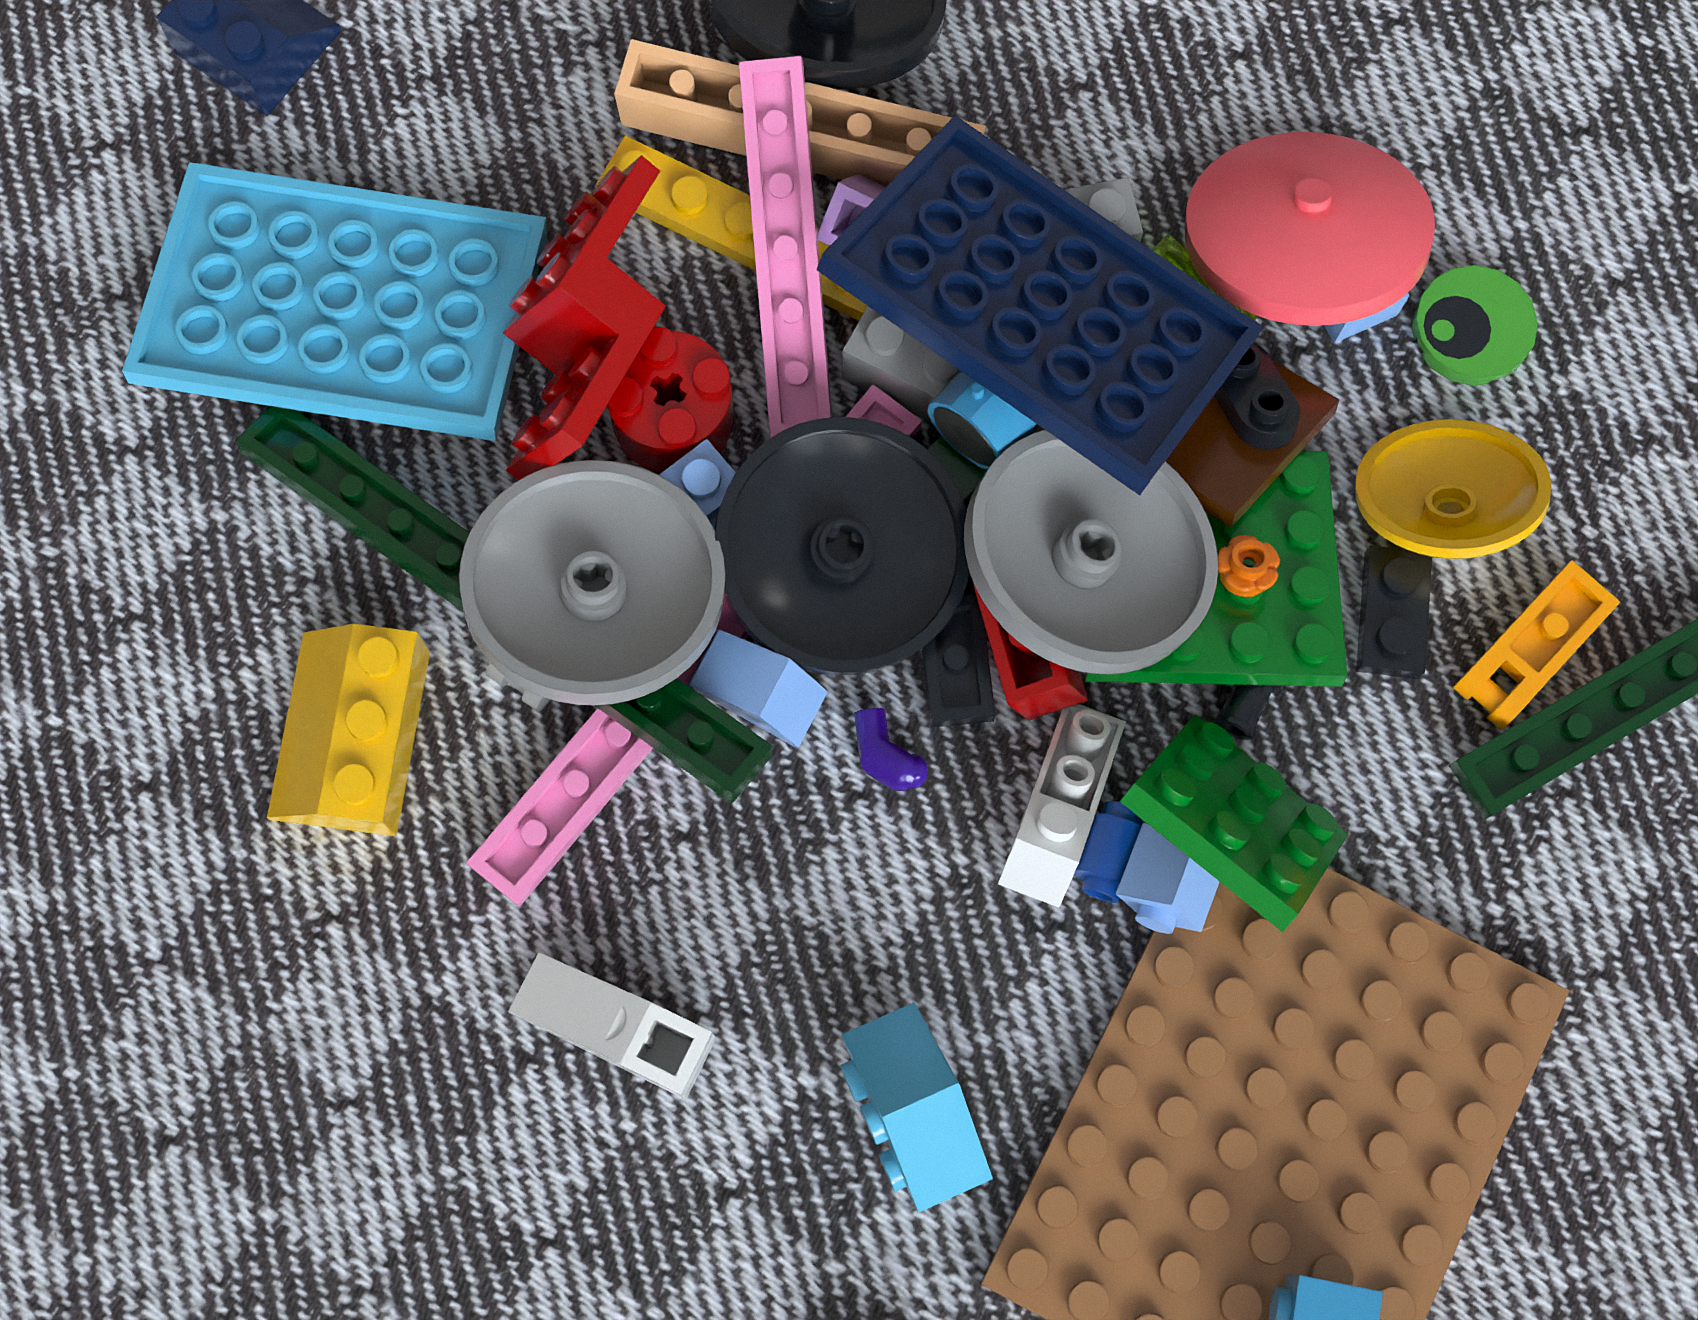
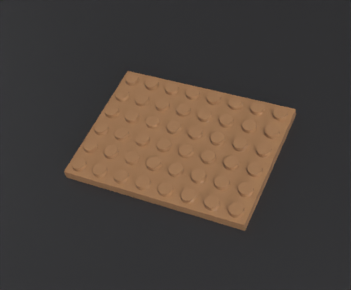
(1279, 1115)

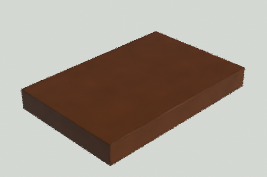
(1229, 472)

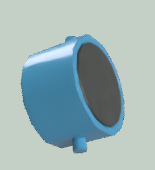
(977, 420)

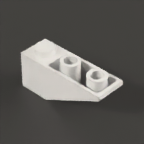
(1062, 804)
(613, 1024)

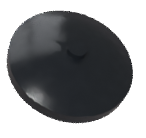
(839, 40)
(843, 545)

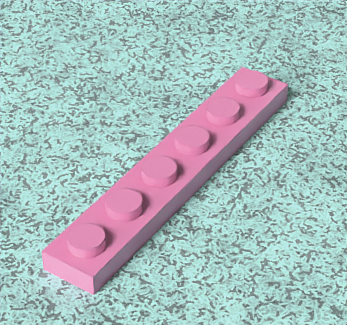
(785, 241)

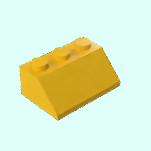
(350, 729)

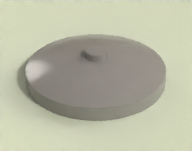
(1086, 562)
(592, 582)

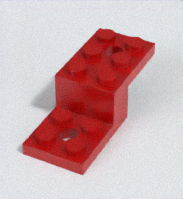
(582, 319)

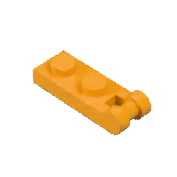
(1538, 643)

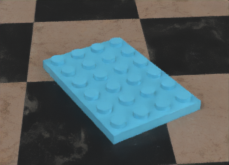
(336, 301)

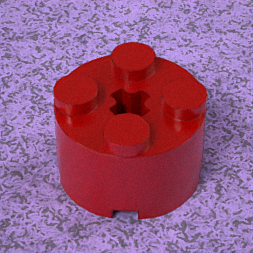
(668, 369)

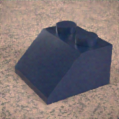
(249, 44)

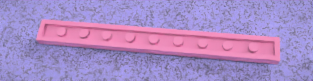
(601, 756)

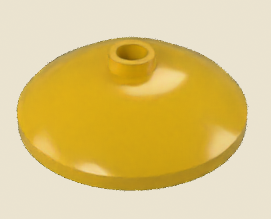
(1453, 488)

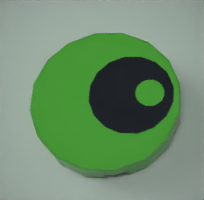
(1474, 325)

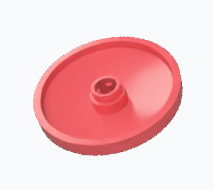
(1309, 228)

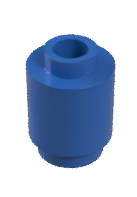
(1108, 851)

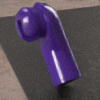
(884, 759)

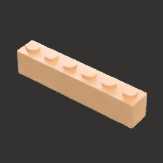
(702, 104)

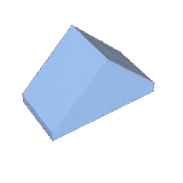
(758, 686)

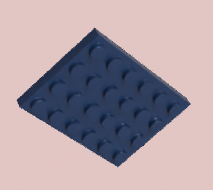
(1042, 302)

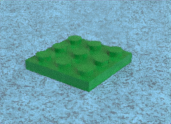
(1237, 820)

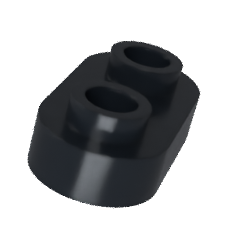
(1257, 385)

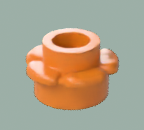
(1243, 579)

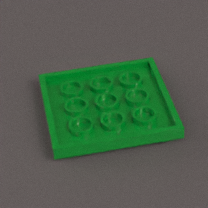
(1292, 628)

